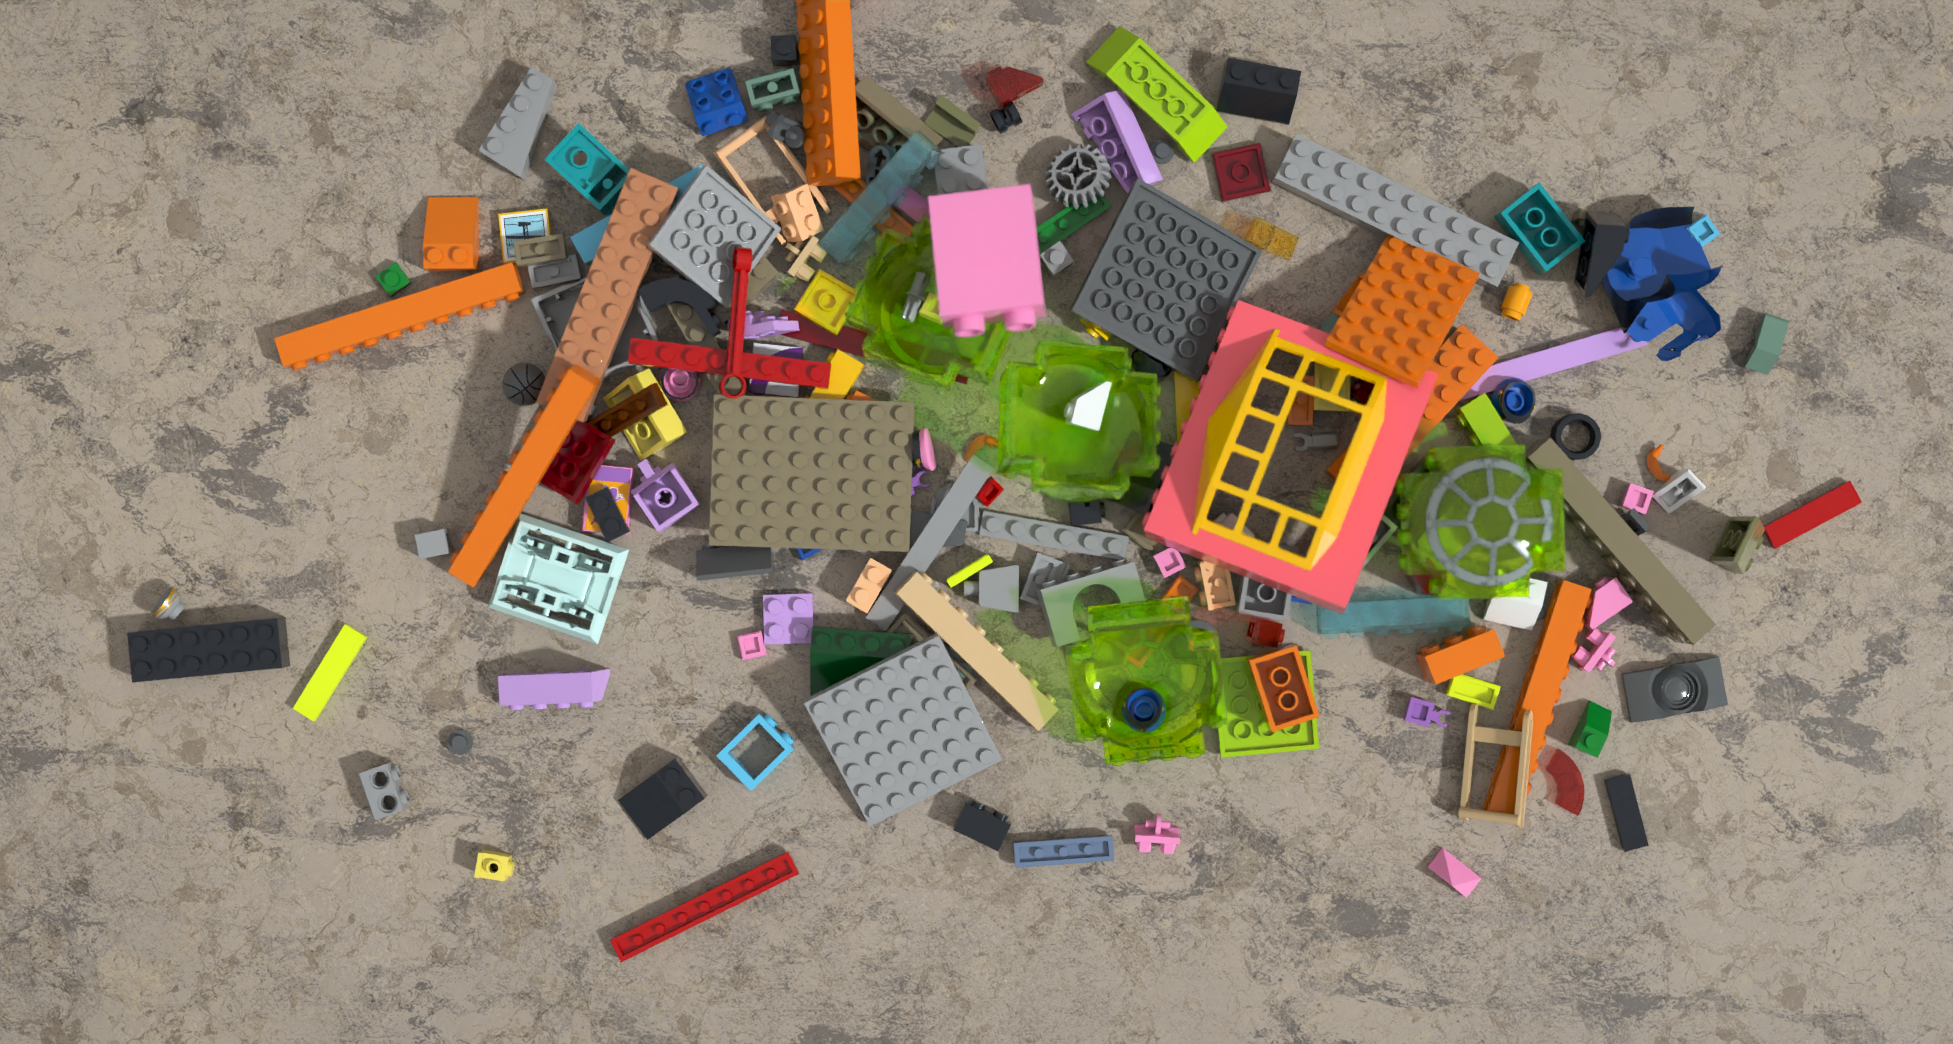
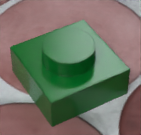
(393, 279)

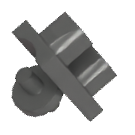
(785, 129)

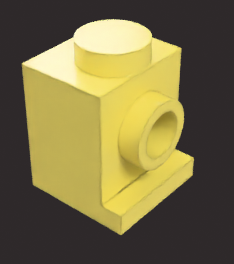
(504, 863)

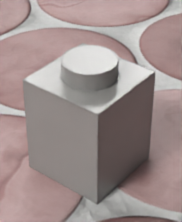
(1056, 259)
(433, 544)

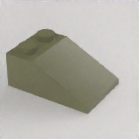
(1738, 543)

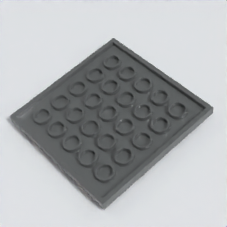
(1165, 280)

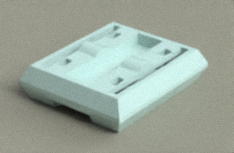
(558, 578)

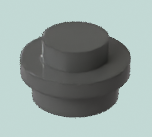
(1162, 151)
(460, 742)

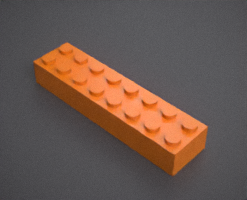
(828, 92)
(1459, 366)

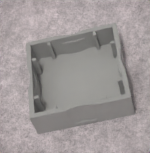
(556, 309)

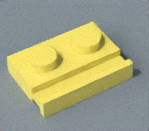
(1324, 379)

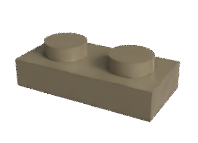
(540, 250)

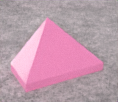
(914, 206)
(1454, 872)

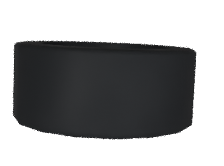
(1589, 423)

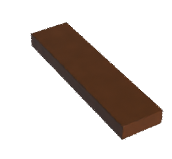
(630, 411)

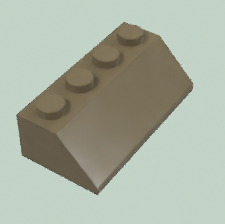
(885, 119)

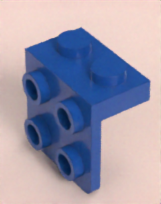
(716, 101)

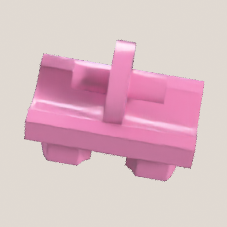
(1601, 642)
(1156, 832)

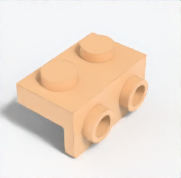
(797, 213)
(1215, 584)

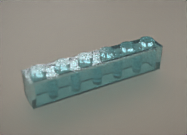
(880, 196)
(1394, 615)

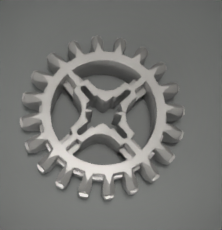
(1059, 172)

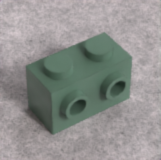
(773, 89)

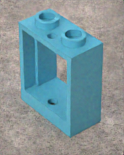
(739, 769)

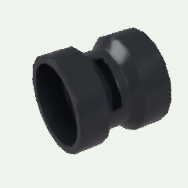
(1011, 116)

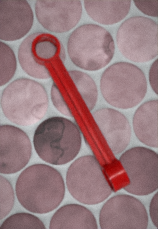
(741, 267)

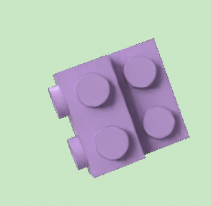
(760, 325)

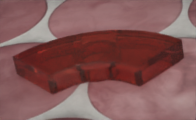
(1568, 781)

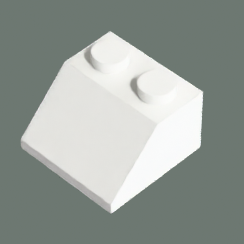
(1517, 611)

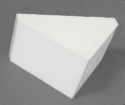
(1678, 490)

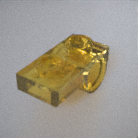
(1271, 238)

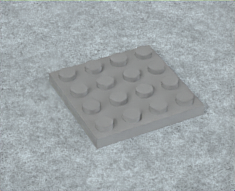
(706, 228)

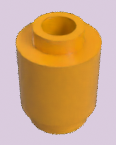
(1516, 301)

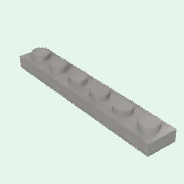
(1053, 535)

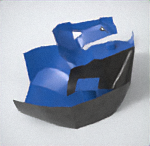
(1659, 280)

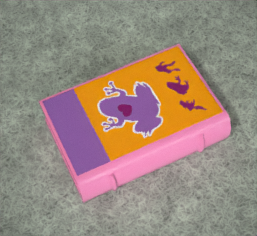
(620, 482)

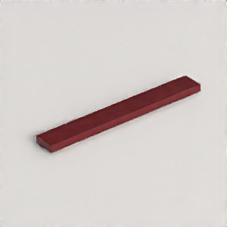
(847, 340)

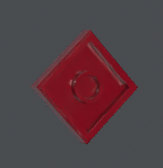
(1240, 172)

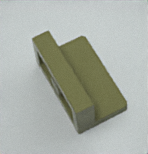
(952, 123)

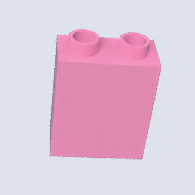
(987, 259)

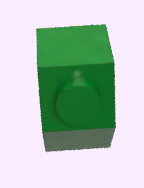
(1591, 729)

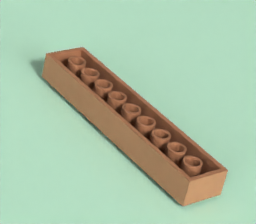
(612, 282)

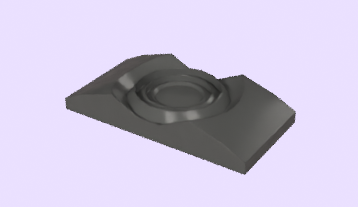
(1674, 689)

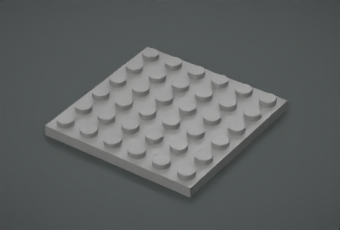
(902, 729)

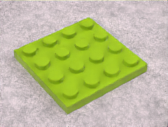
(1246, 724)

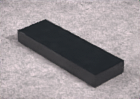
(1626, 812)

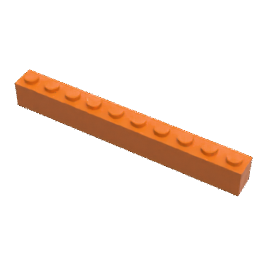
(400, 315)
(524, 474)
(1540, 688)

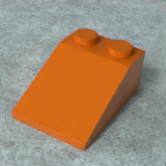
(451, 235)

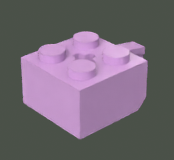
(650, 494)

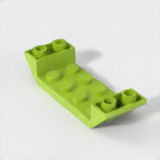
(1158, 92)

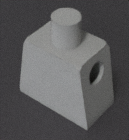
(996, 588)

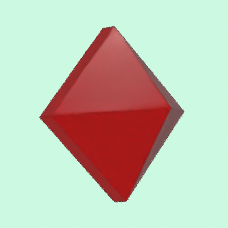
(989, 491)

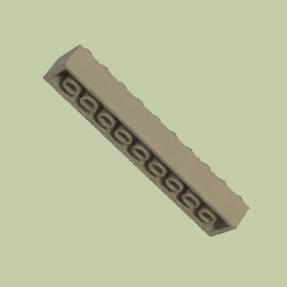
(1622, 549)

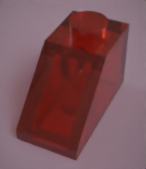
(1011, 84)
(1265, 632)

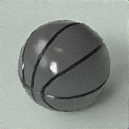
(523, 384)

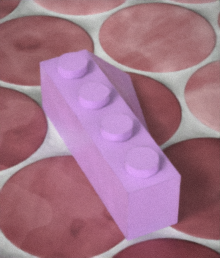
(1119, 138)
(552, 688)

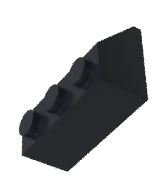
(1258, 91)

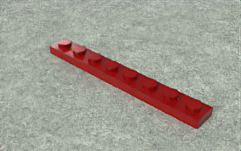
(714, 362)
(704, 906)

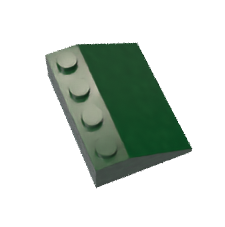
(845, 651)

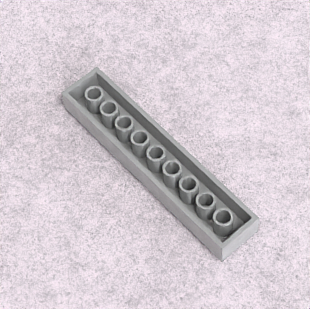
(1392, 209)

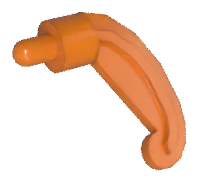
(978, 443)
(1653, 464)

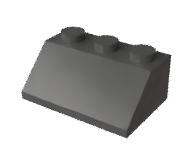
(733, 561)

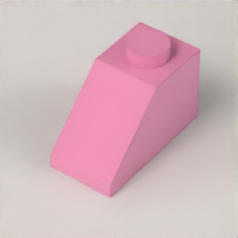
(1607, 600)

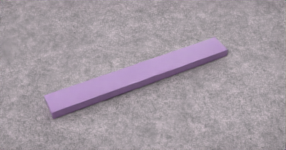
(1555, 359)

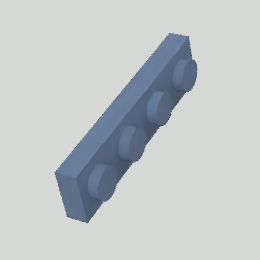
(1063, 851)

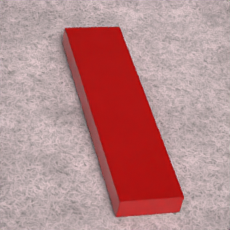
(1811, 514)

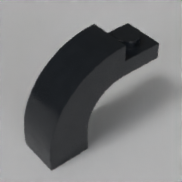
(674, 290)

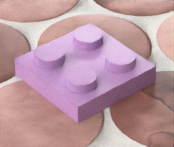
(788, 618)

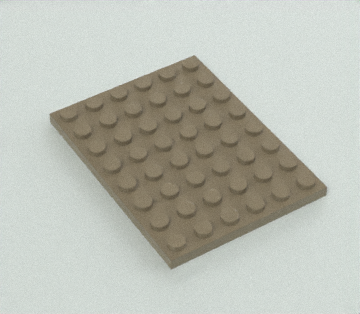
(811, 473)

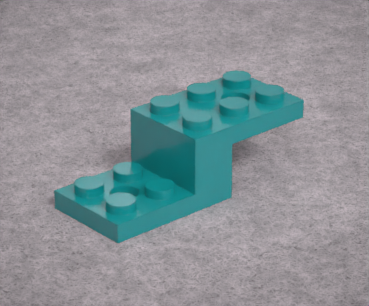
(599, 178)

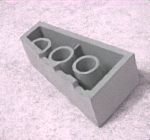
(521, 124)

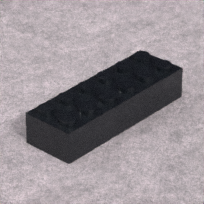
(208, 649)

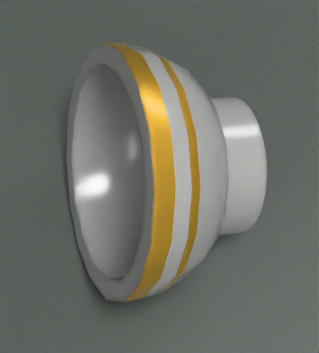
(168, 605)

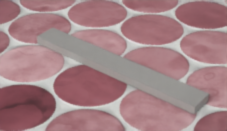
(931, 538)

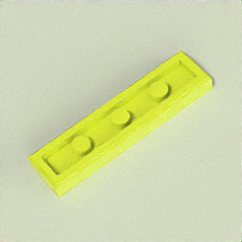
(330, 672)

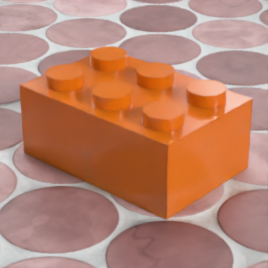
(1459, 654)
(1282, 687)

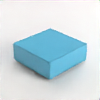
(1704, 230)

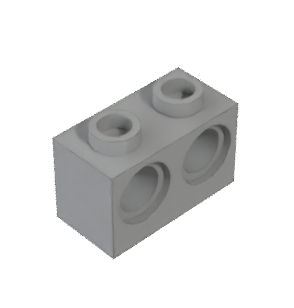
(377, 792)

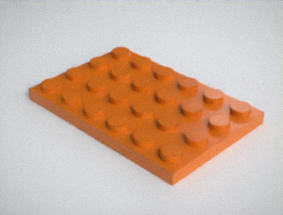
(1402, 310)

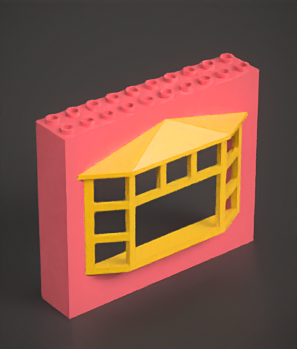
(1209, 438)

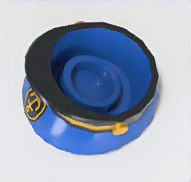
(1514, 400)
(1144, 710)

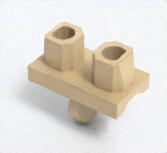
(799, 267)

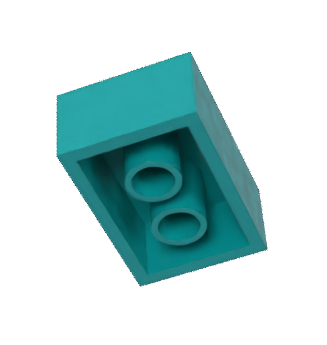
(1540, 228)

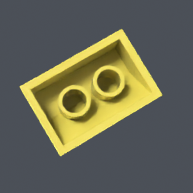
(655, 430)

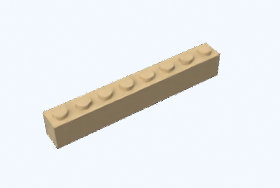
(976, 650)

